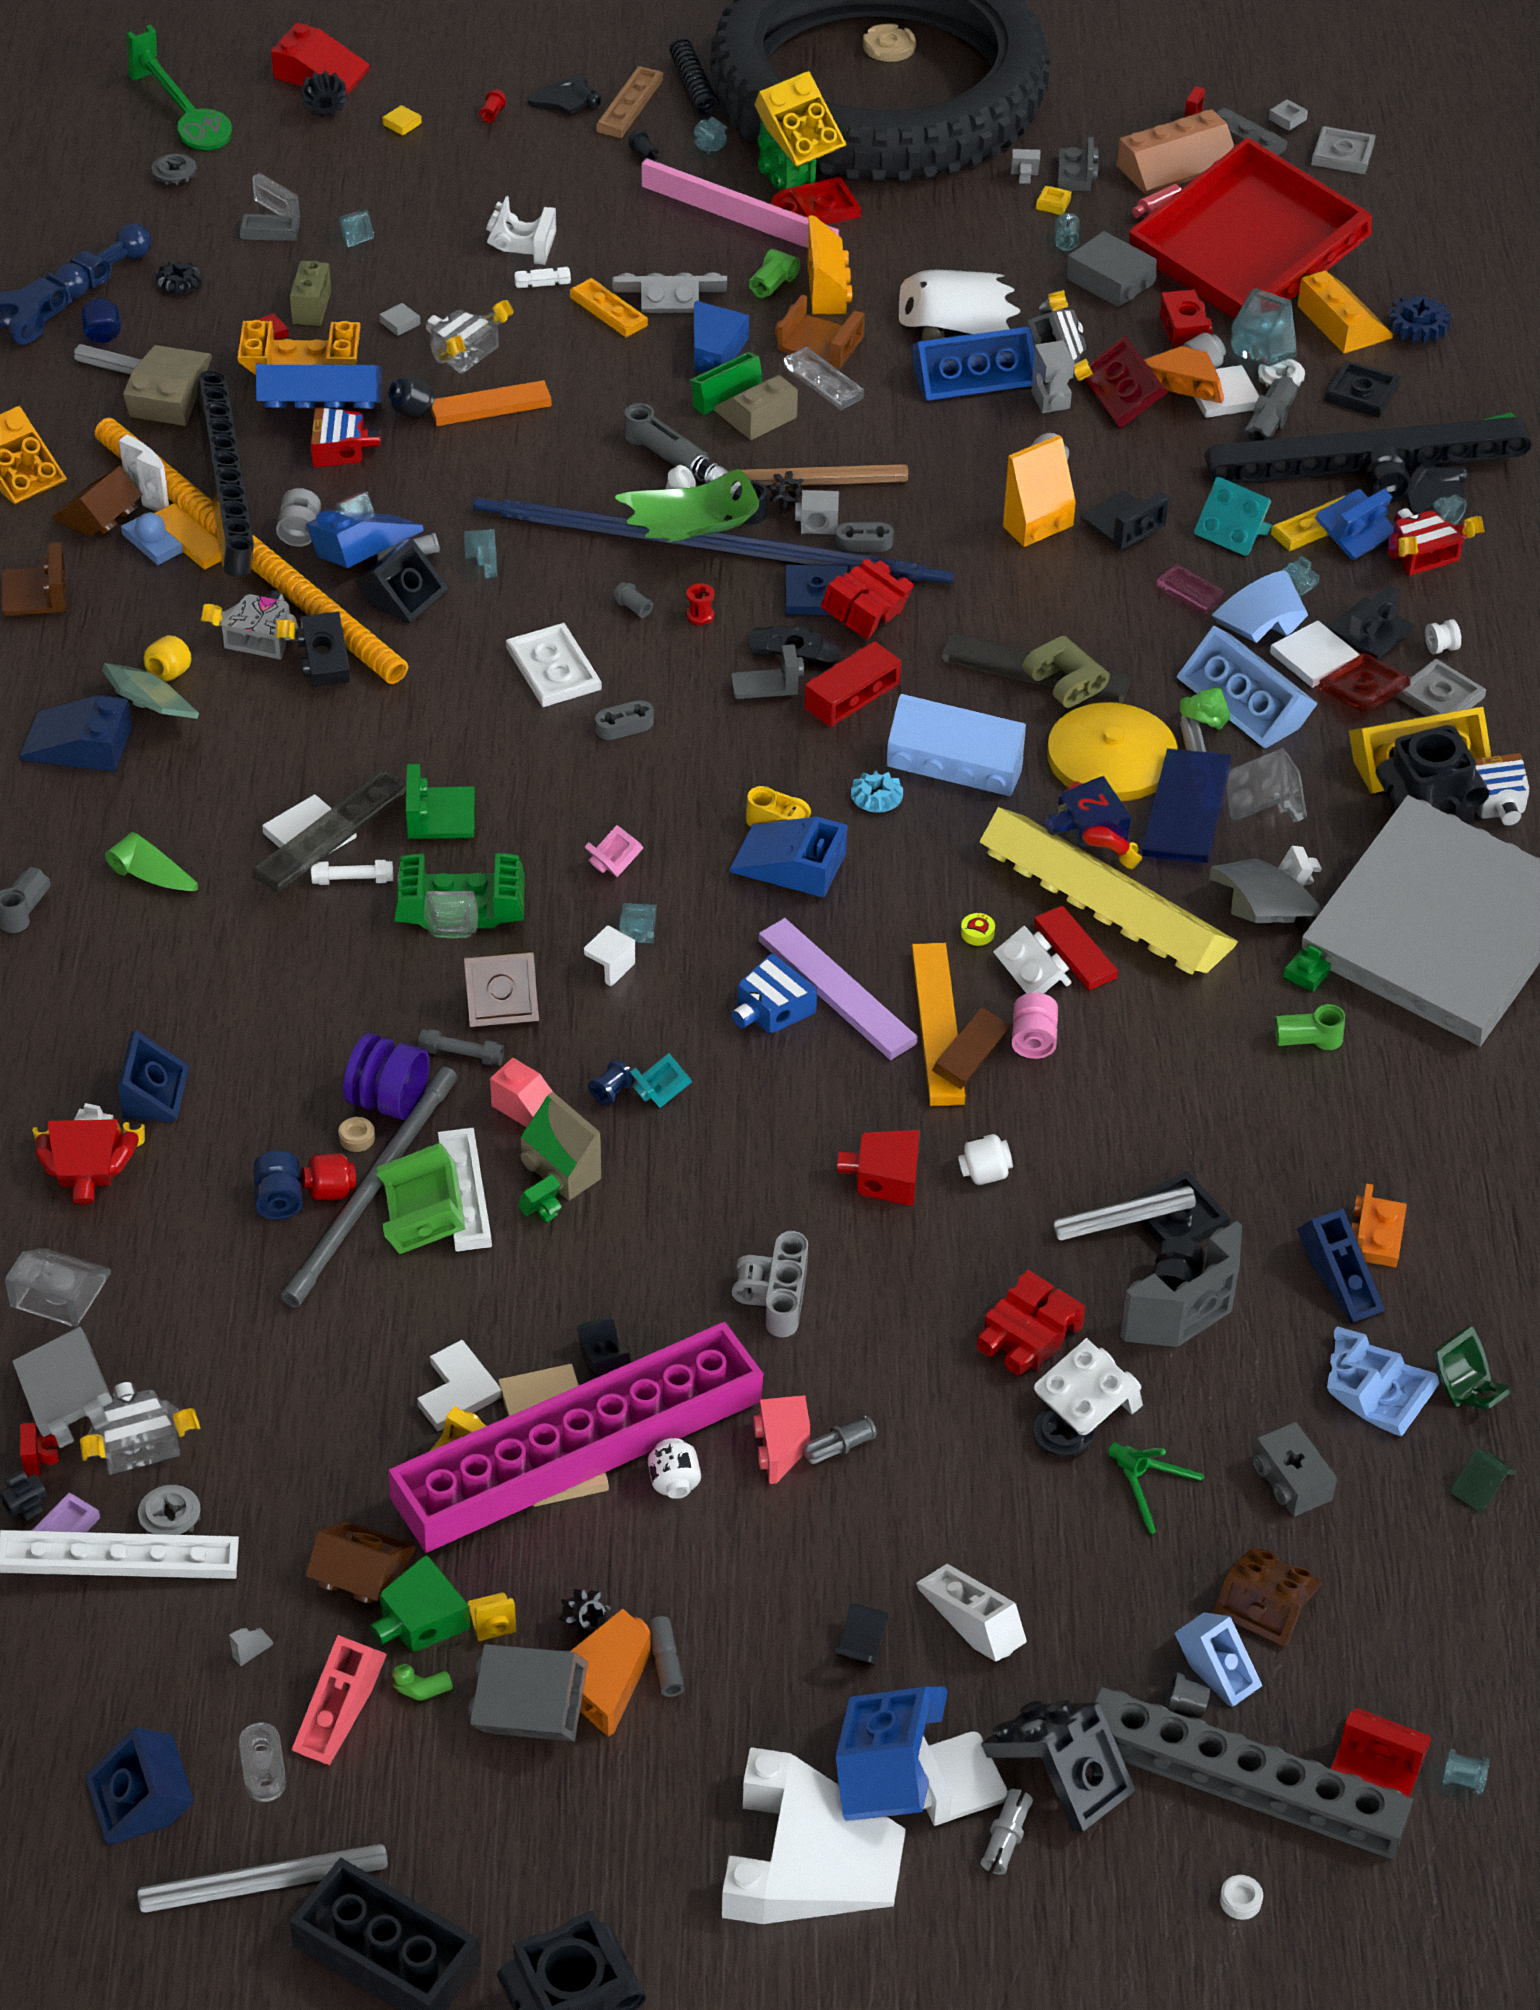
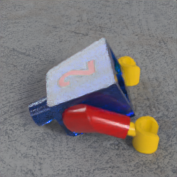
(1095, 817)

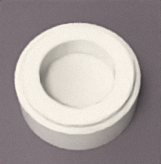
(1241, 1897)

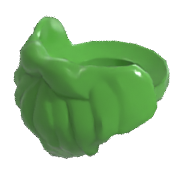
(1207, 707)

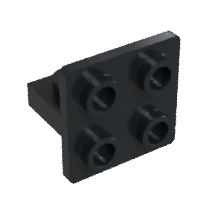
(1373, 624)

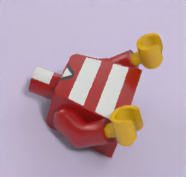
(1428, 540)

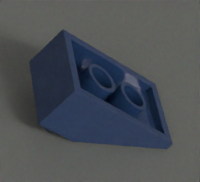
(80, 734)

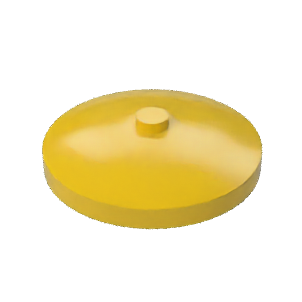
(1113, 743)

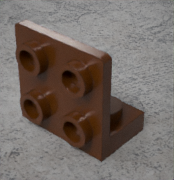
(36, 588)
(1266, 1595)

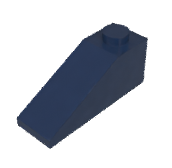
(1341, 1265)

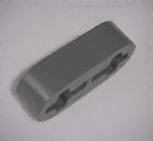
(864, 537)
(624, 720)

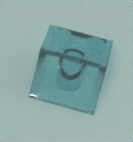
(1264, 329)

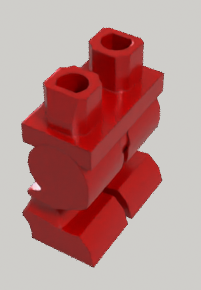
(866, 597)
(1023, 1336)

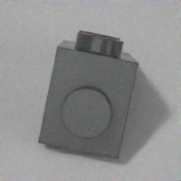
(770, 682)

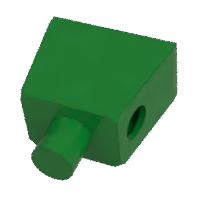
(421, 1608)

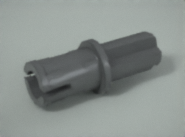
(839, 1440)

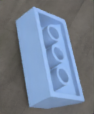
(1257, 695)
(956, 745)

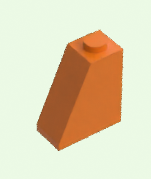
(615, 1663)

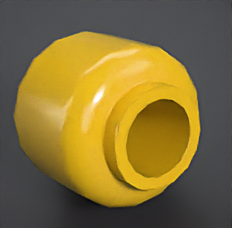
(167, 658)

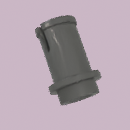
(628, 595)

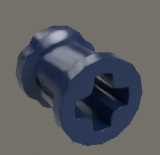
(611, 1082)

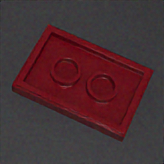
(1124, 382)

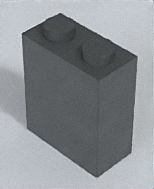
(1111, 269)
(528, 1692)

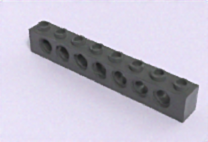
(1257, 1788)

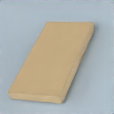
(533, 1388)

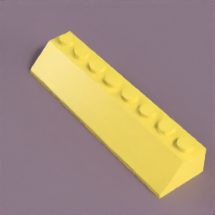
(1106, 891)

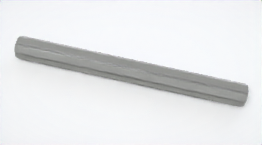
(256, 1878)

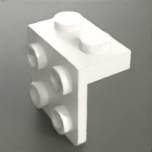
(1088, 1387)
(959, 1778)

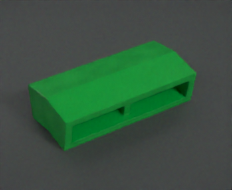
(725, 381)

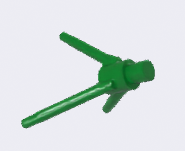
(1136, 1463)

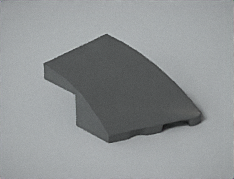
(1264, 892)

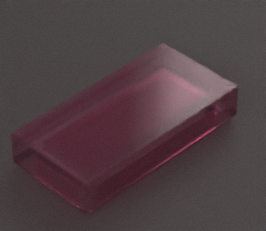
(1191, 589)

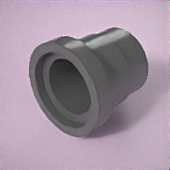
(1187, 1696)

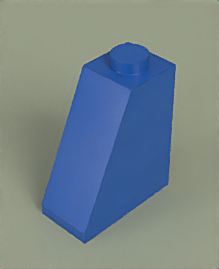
(717, 335)

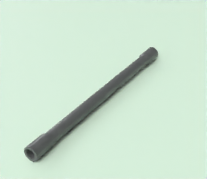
(306, 1277)

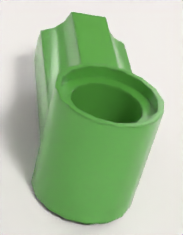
(775, 270)
(1322, 1028)

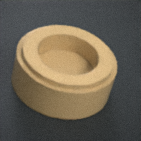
(356, 1134)

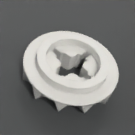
(1288, 367)

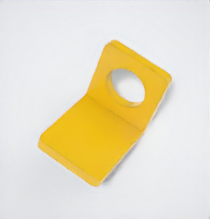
(493, 1616)

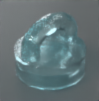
(1453, 508)

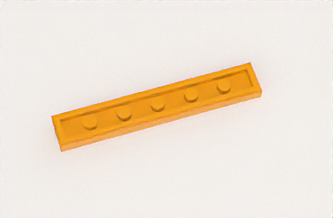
(936, 1017)

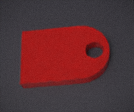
(825, 199)

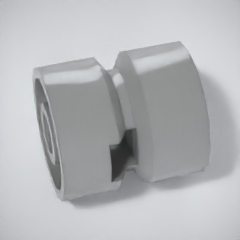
(296, 510)

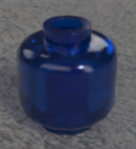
(101, 319)

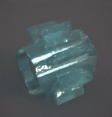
(710, 135)

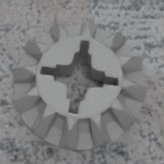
(180, 1500)

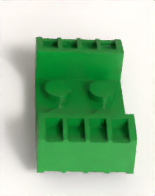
(497, 894)

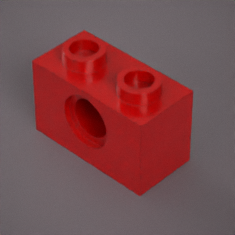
(1183, 316)

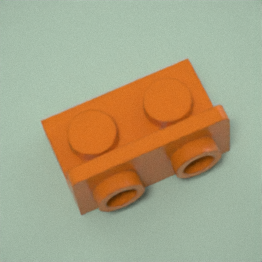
(1379, 1228)

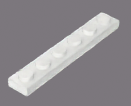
(118, 1554)

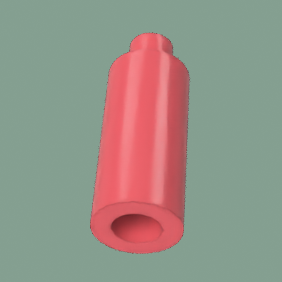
(1150, 203)

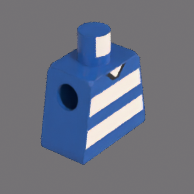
(774, 996)

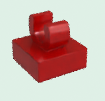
(33, 1449)

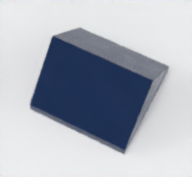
(151, 1081)

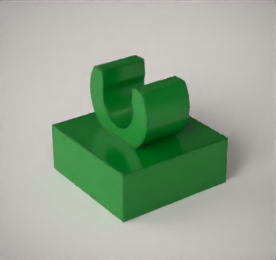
(1307, 968)
(541, 1198)

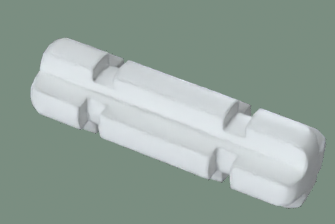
(542, 277)

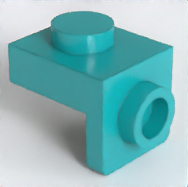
(661, 1081)

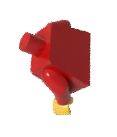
(86, 1153)

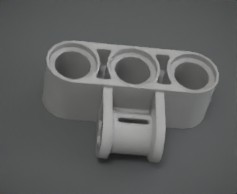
(776, 1282)

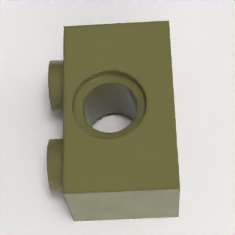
(310, 293)

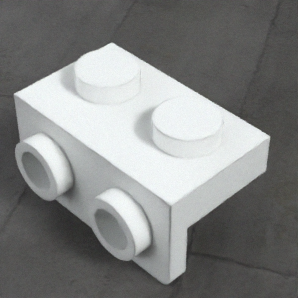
(1030, 963)

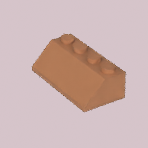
(1174, 151)

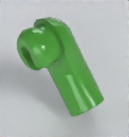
(417, 1687)

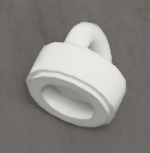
(680, 478)

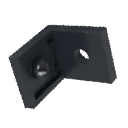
(1067, 1741)

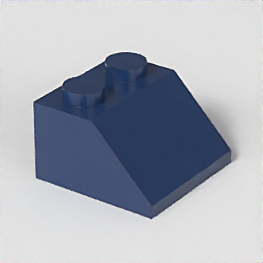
(139, 1786)

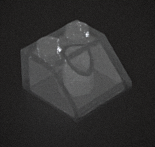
(54, 1285)

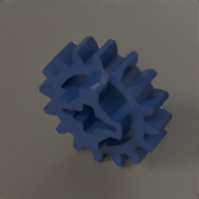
(1418, 318)

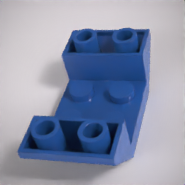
(881, 1751)

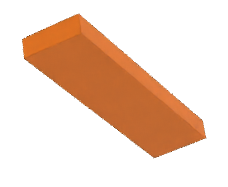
(491, 403)

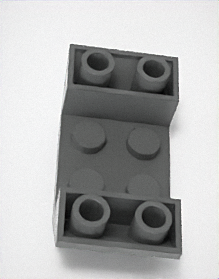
(1170, 1317)

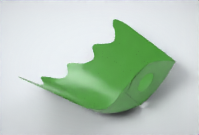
(692, 510)

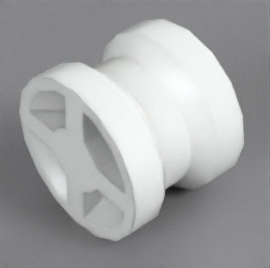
(1443, 636)

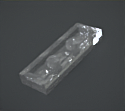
(824, 378)

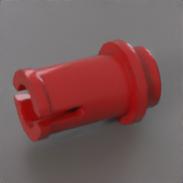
(494, 103)

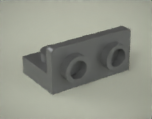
(1078, 167)

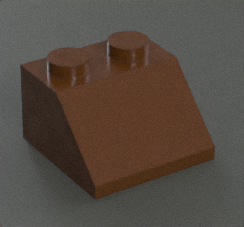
(100, 504)
(358, 1560)

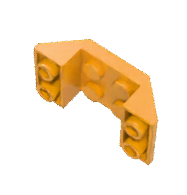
(259, 346)

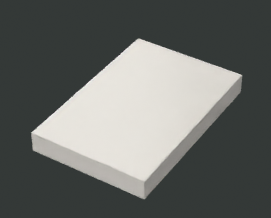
(553, 664)

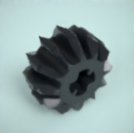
(323, 93)

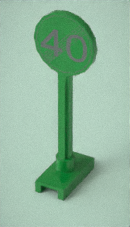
(197, 127)

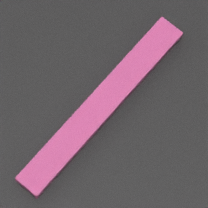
(726, 202)

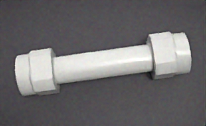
(323, 873)

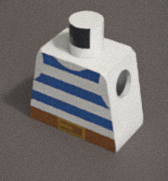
(1507, 787)

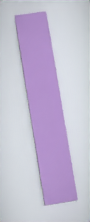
(839, 989)

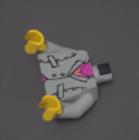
(255, 624)

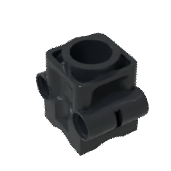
(1434, 769)
(571, 1970)

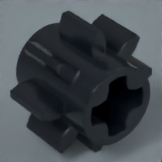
(778, 487)
(23, 1495)
(583, 1612)

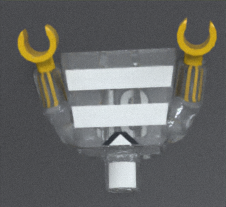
(465, 337)
(138, 1430)

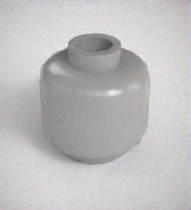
(1209, 344)

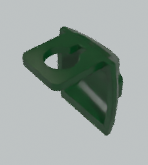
(1466, 1371)

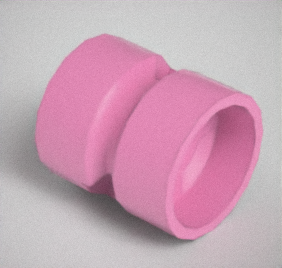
(1035, 1025)

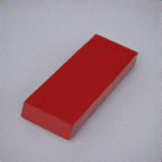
(1075, 948)

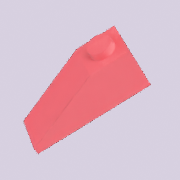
(338, 1699)

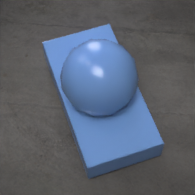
(151, 538)

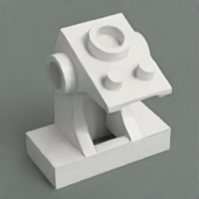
(522, 237)

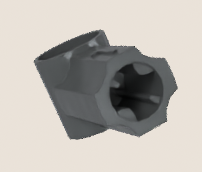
(21, 899)

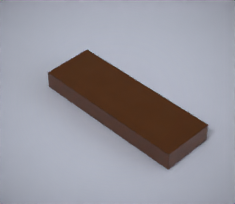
(971, 1048)

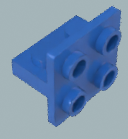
(1358, 522)

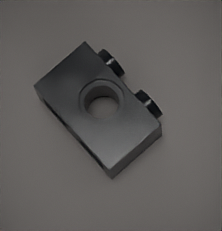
(327, 631)

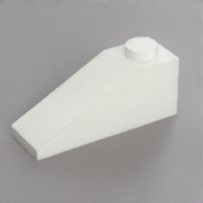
(975, 1611)

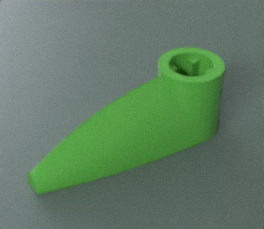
(146, 862)

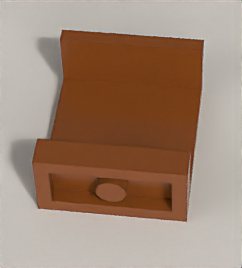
(824, 338)

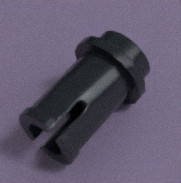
(640, 142)

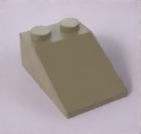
(165, 384)

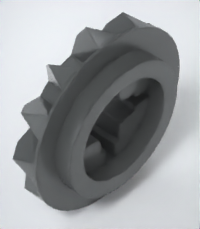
(181, 168)

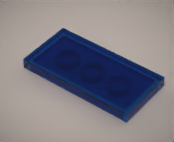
(1187, 805)

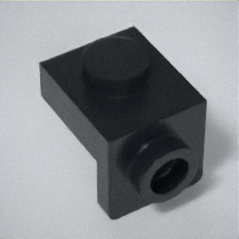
(601, 1346)

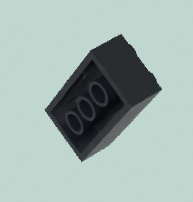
(384, 1940)

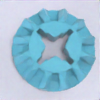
(881, 800)

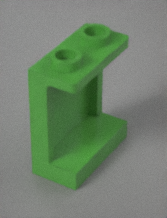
(421, 1198)

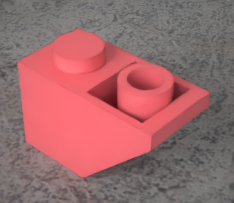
(784, 1431)

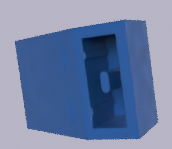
(794, 853)

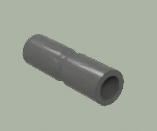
(666, 1661)

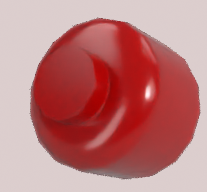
(328, 1177)

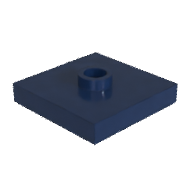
(807, 587)

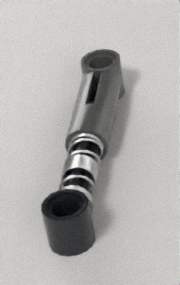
(647, 430)

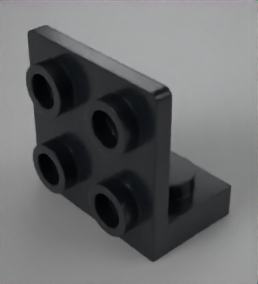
(1127, 520)

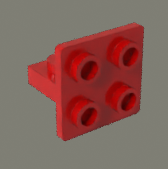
(1381, 1751)

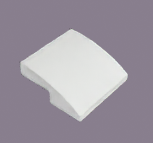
(145, 471)

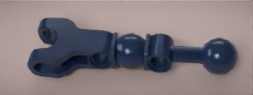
(48, 296)

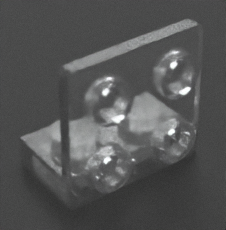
(1265, 783)

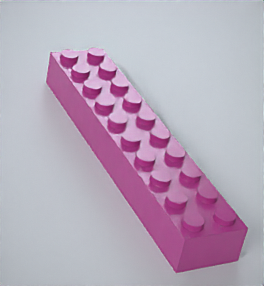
(574, 1436)

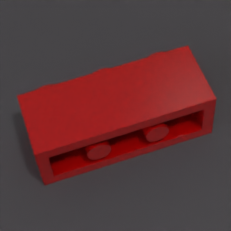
(852, 684)

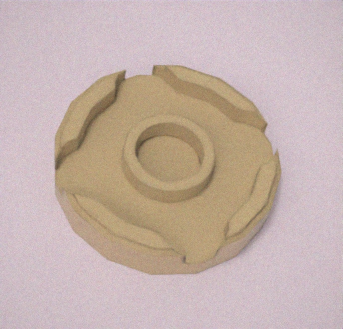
(889, 43)

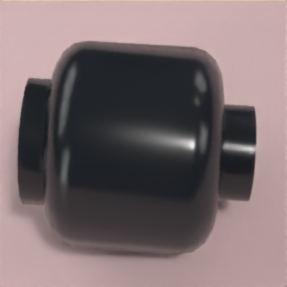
(411, 396)

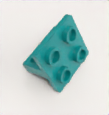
(1233, 516)

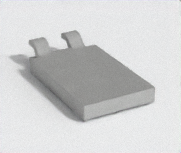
(63, 1385)

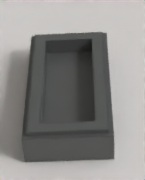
(269, 227)

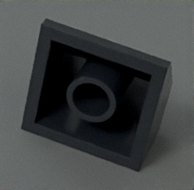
(402, 582)

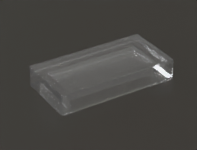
(274, 196)

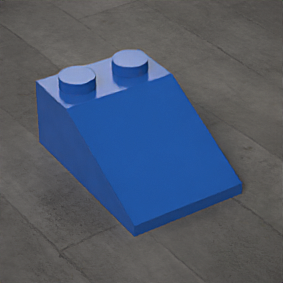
(354, 536)

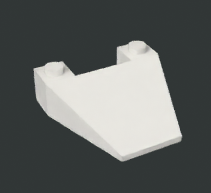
(817, 1856)

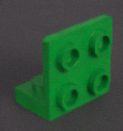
(779, 167)
(438, 810)

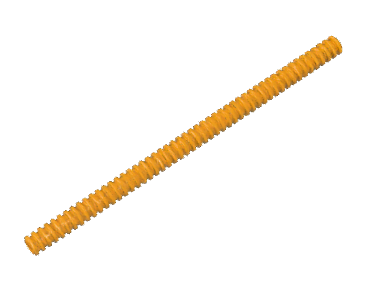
(272, 567)

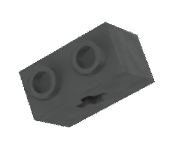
(1294, 1469)

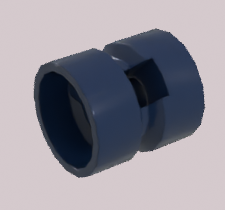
(277, 1185)

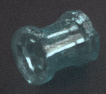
(1063, 230)
(1465, 1771)

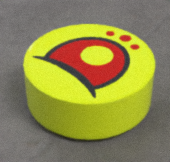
(978, 929)

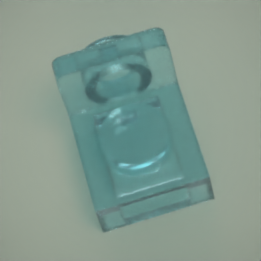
(482, 545)
(638, 922)

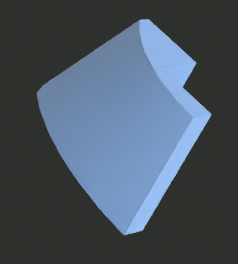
(1263, 606)
(1377, 1382)

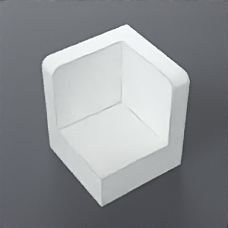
(613, 951)

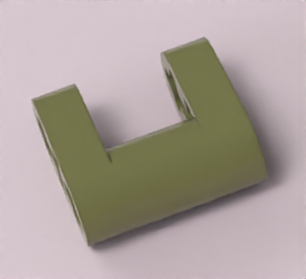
(1083, 673)

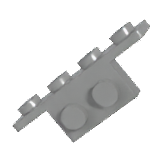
(669, 293)

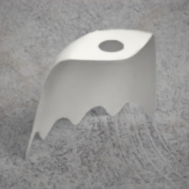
(956, 301)

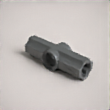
(1271, 410)

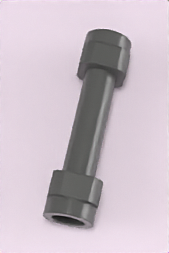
(490, 1052)

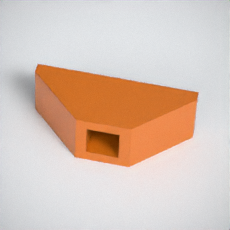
(1187, 373)

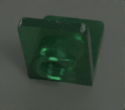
(1481, 1479)

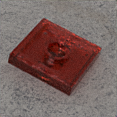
(1364, 683)

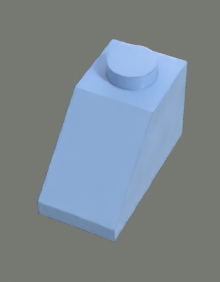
(1219, 1657)

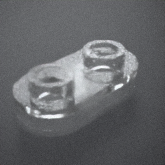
(263, 1764)

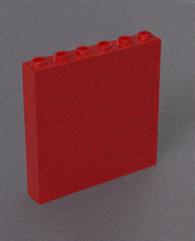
(1249, 228)

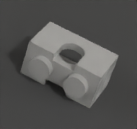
(1056, 367)

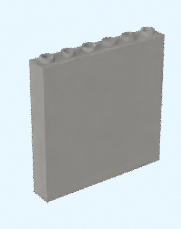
(1436, 920)

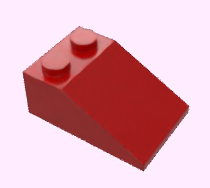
(311, 50)

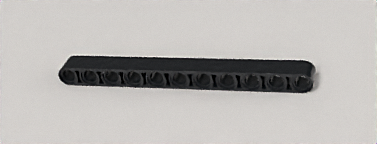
(1346, 451)
(225, 474)

